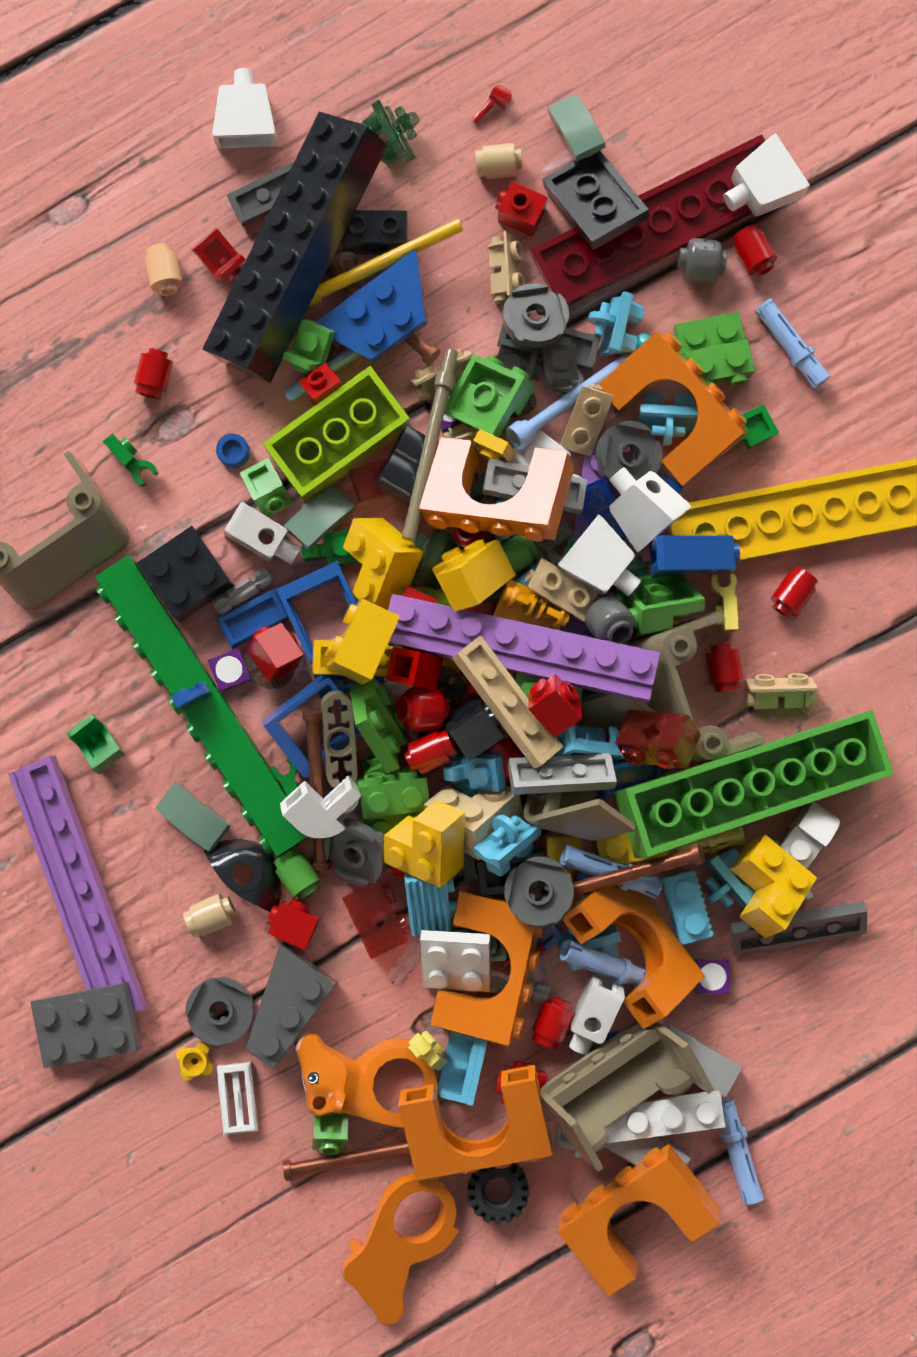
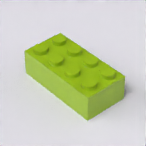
(337, 434)

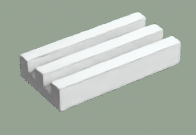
(224, 1101)

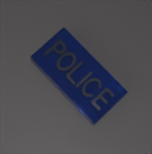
(597, 502)

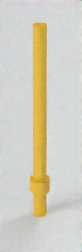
(386, 260)

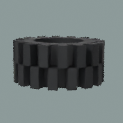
(504, 1210)

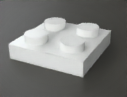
(456, 960)

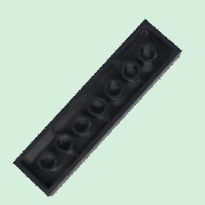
(295, 246)

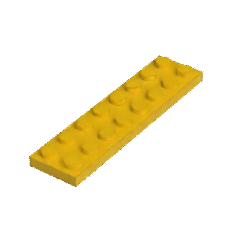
(809, 511)

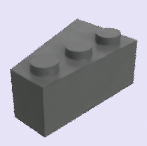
(288, 1003)

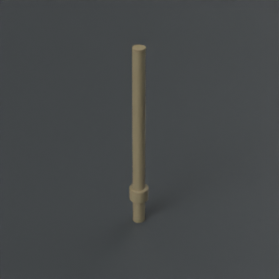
(443, 384)

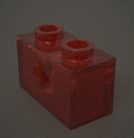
(658, 739)
(376, 938)

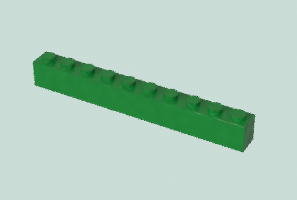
(211, 716)

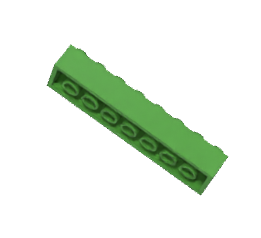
(754, 784)

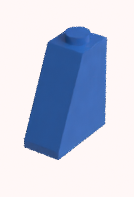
(693, 555)

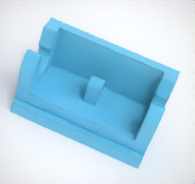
(588, 741)
(462, 1072)

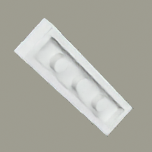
(669, 1117)

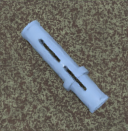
(795, 347)
(597, 865)
(618, 970)
(734, 1138)

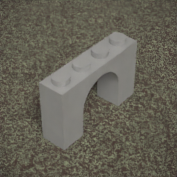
(721, 1074)

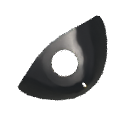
(265, 886)

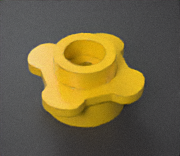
(190, 1070)

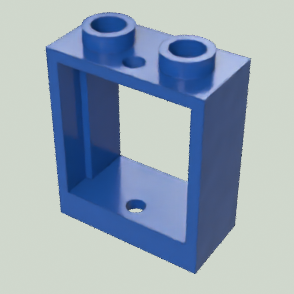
(306, 586)
(284, 739)

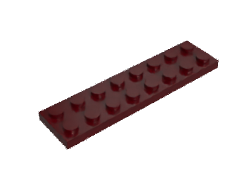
(678, 211)

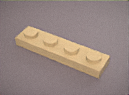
(506, 701)

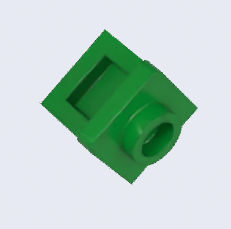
(96, 743)

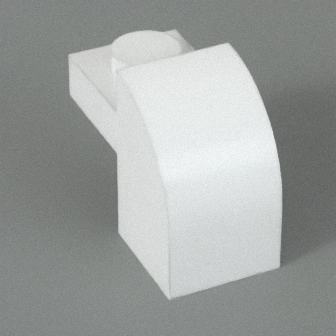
(318, 815)
(809, 833)

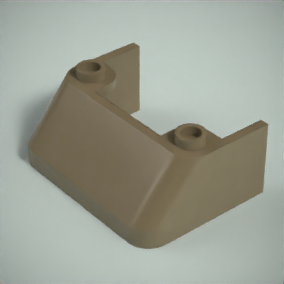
(70, 551)
(668, 696)
(579, 811)
(617, 1080)

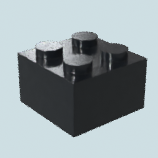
(185, 574)

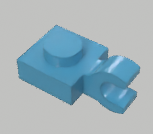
(483, 772)

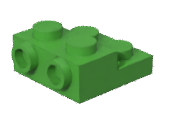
(718, 348)
(488, 395)
(660, 599)
(378, 722)
(391, 798)

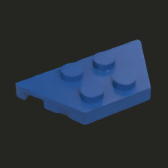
(381, 311)

